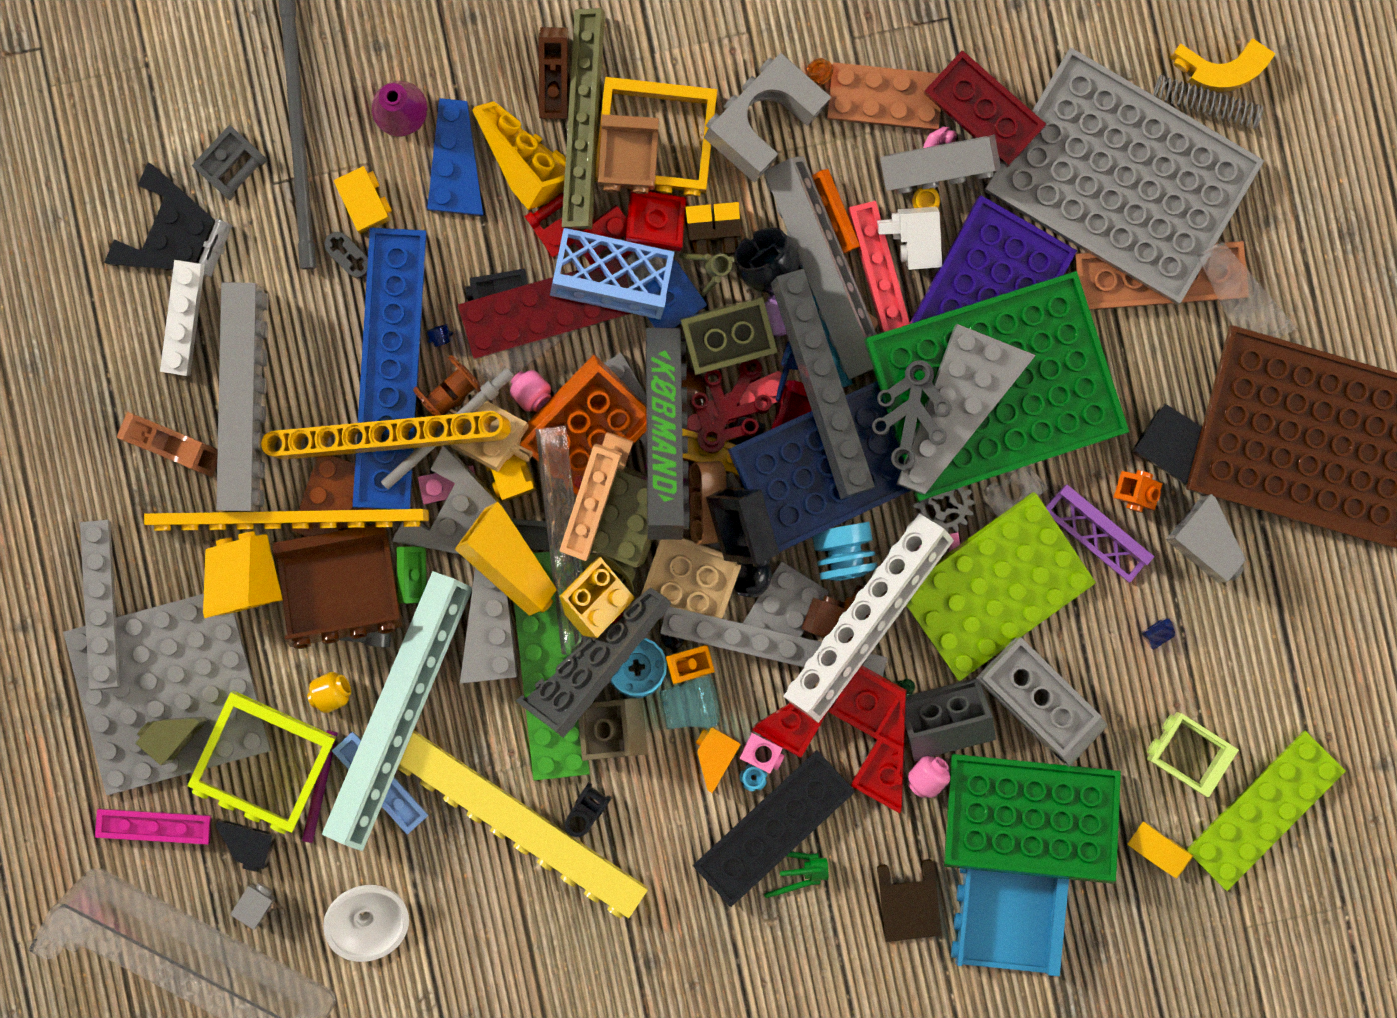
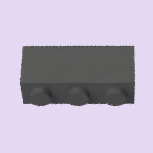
(948, 719)

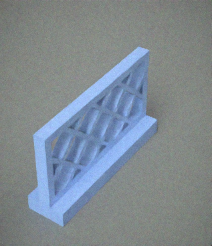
(602, 292)

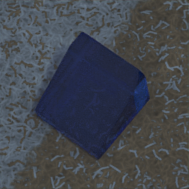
(1159, 633)

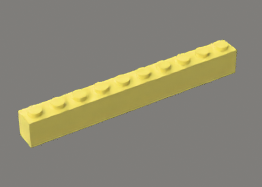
(522, 825)

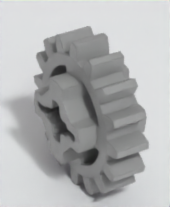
(939, 517)

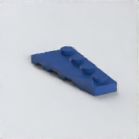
(454, 168)

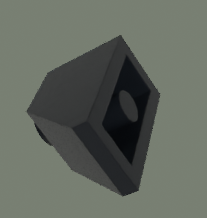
(247, 844)

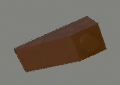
(553, 72)

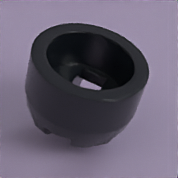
(668, 642)

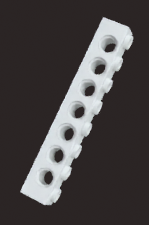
(868, 632)

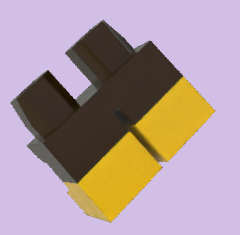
(726, 227)

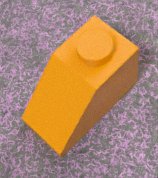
(689, 664)
(715, 755)

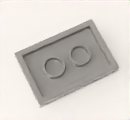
(785, 602)

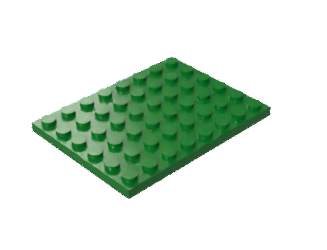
(1051, 408)

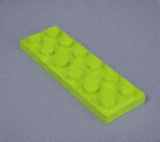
(1265, 810)

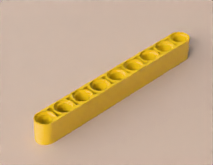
(397, 439)

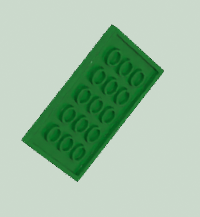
(1032, 819)

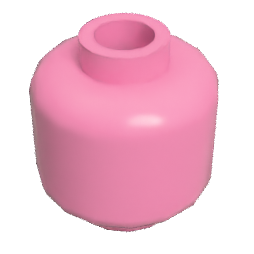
(530, 390)
(929, 777)

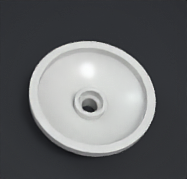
(368, 935)

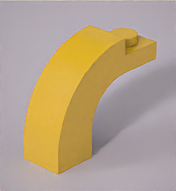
(1225, 76)

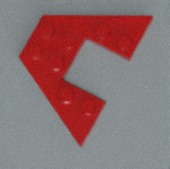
(869, 705)

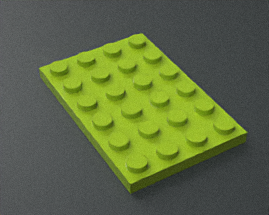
(998, 586)

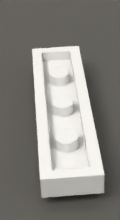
(182, 317)

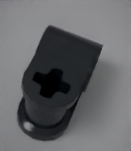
(587, 809)

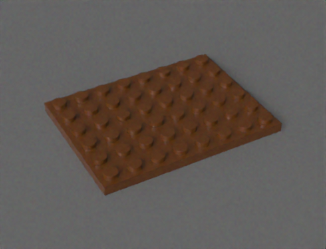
(1301, 437)

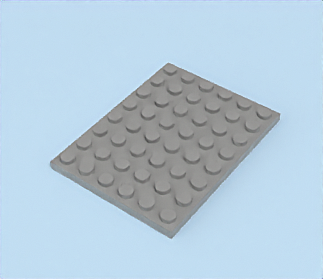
(1126, 176)

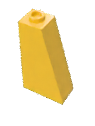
(506, 560)

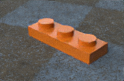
(836, 210)

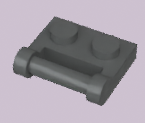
(222, 156)

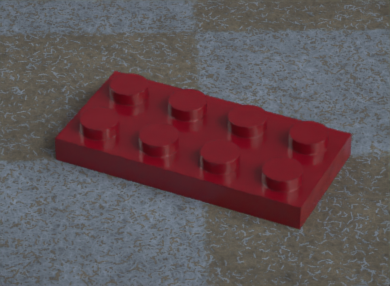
(984, 107)

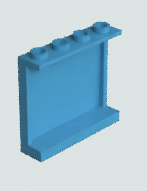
(1010, 921)

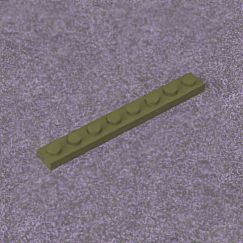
(583, 119)

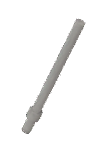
(488, 391)

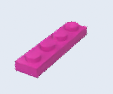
(153, 826)

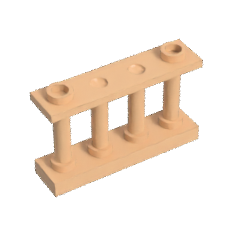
(594, 494)

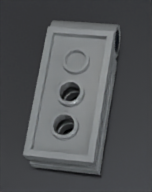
(1063, 717)

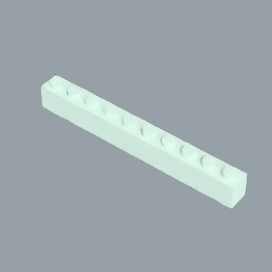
(397, 711)

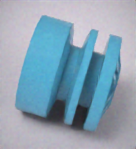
(845, 551)
(650, 678)

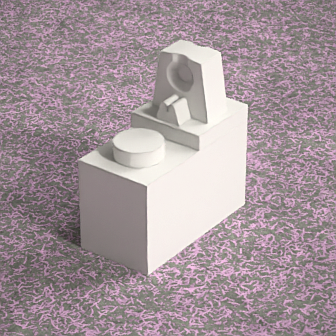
(921, 235)

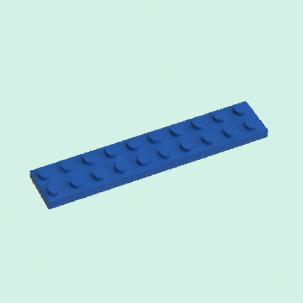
(389, 358)

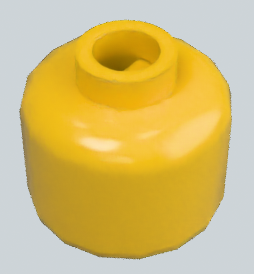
(329, 692)

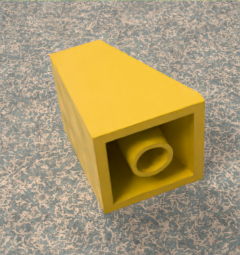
(239, 575)

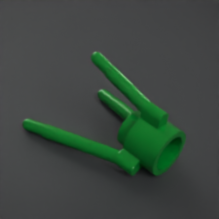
(814, 871)

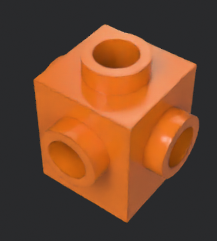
(1138, 490)

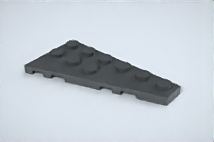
(591, 667)

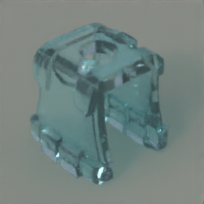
(691, 704)

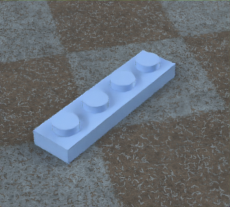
(398, 801)

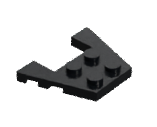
(175, 233)

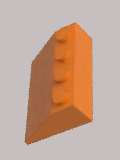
(589, 407)

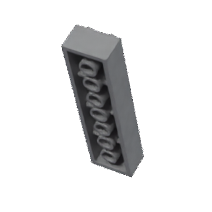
(241, 397)

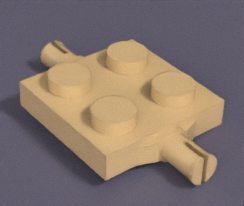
(495, 453)

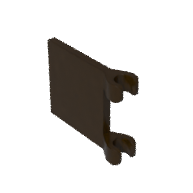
(910, 907)

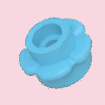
(749, 784)

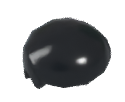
(753, 580)

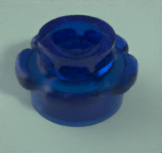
(439, 335)

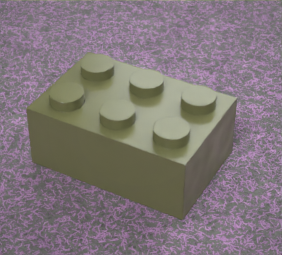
(728, 335)
(624, 520)

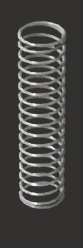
(1256, 121)

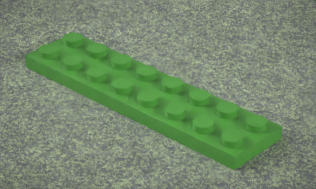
(539, 656)

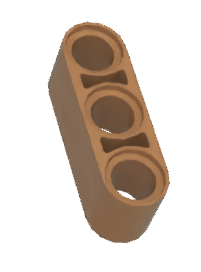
(704, 480)

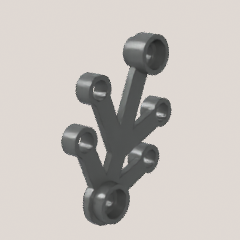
(912, 410)

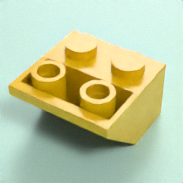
(595, 599)

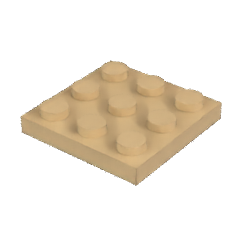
(692, 576)

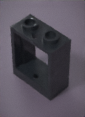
(755, 523)

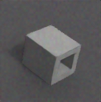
(253, 905)

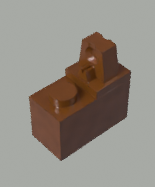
(825, 614)

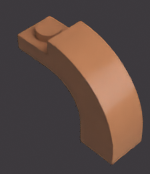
(168, 443)

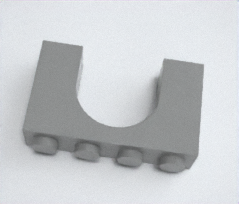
(778, 82)

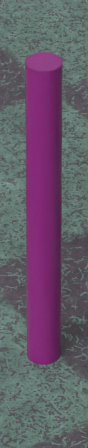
(317, 797)

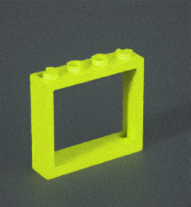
(281, 720)

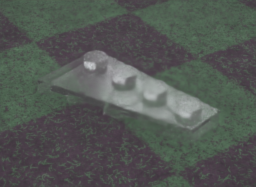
(1241, 295)

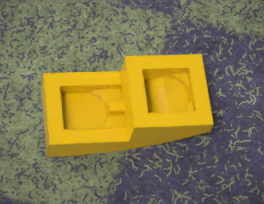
(1160, 850)

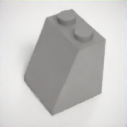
(1208, 541)

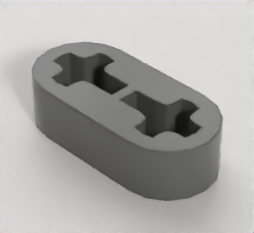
(342, 259)

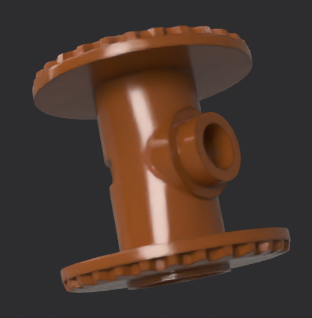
(451, 391)

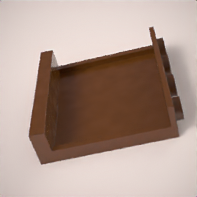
(337, 586)

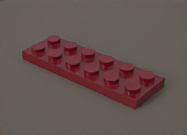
(531, 315)

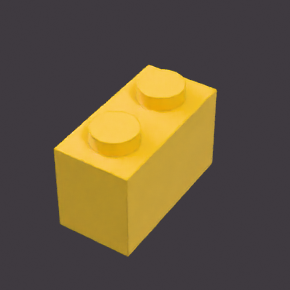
(363, 200)

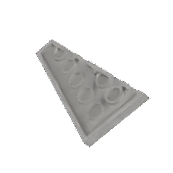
(973, 379)

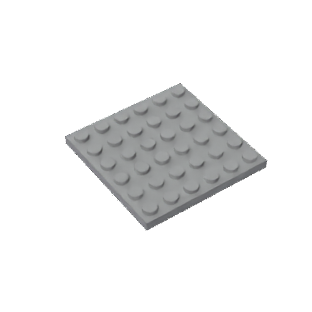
(168, 669)

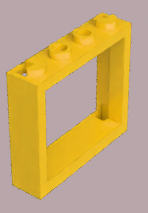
(666, 92)

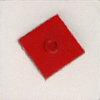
(656, 220)

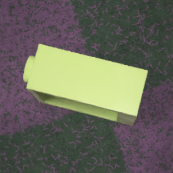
(1216, 768)

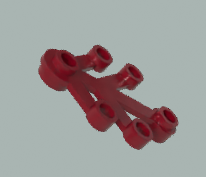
(728, 409)

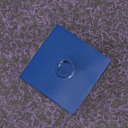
(681, 298)

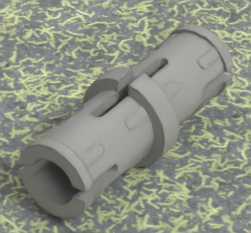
(215, 246)

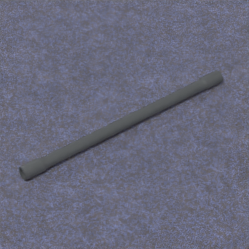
(306, 245)

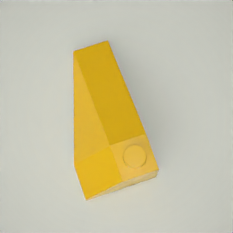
(528, 166)

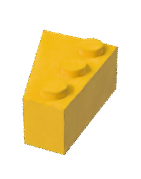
(513, 479)

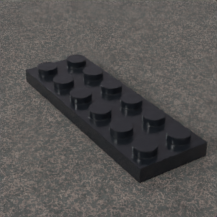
(773, 828)

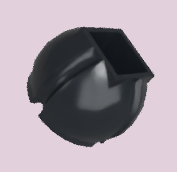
(765, 258)

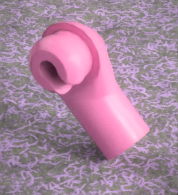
(940, 136)

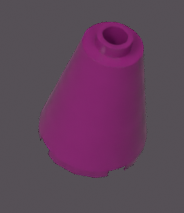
(399, 108)

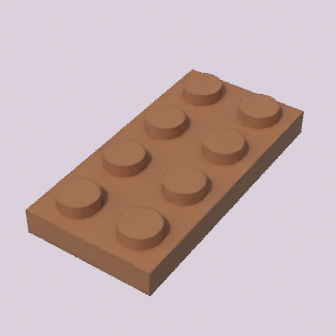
(882, 97)

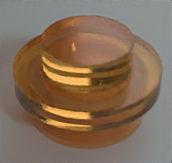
(820, 71)

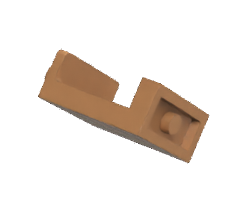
(628, 153)

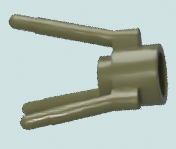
(716, 266)

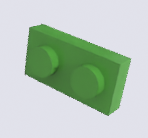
(411, 574)

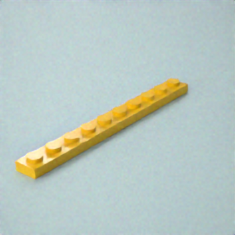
(274, 519)

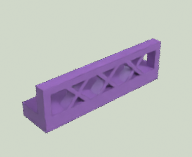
(1105, 525)

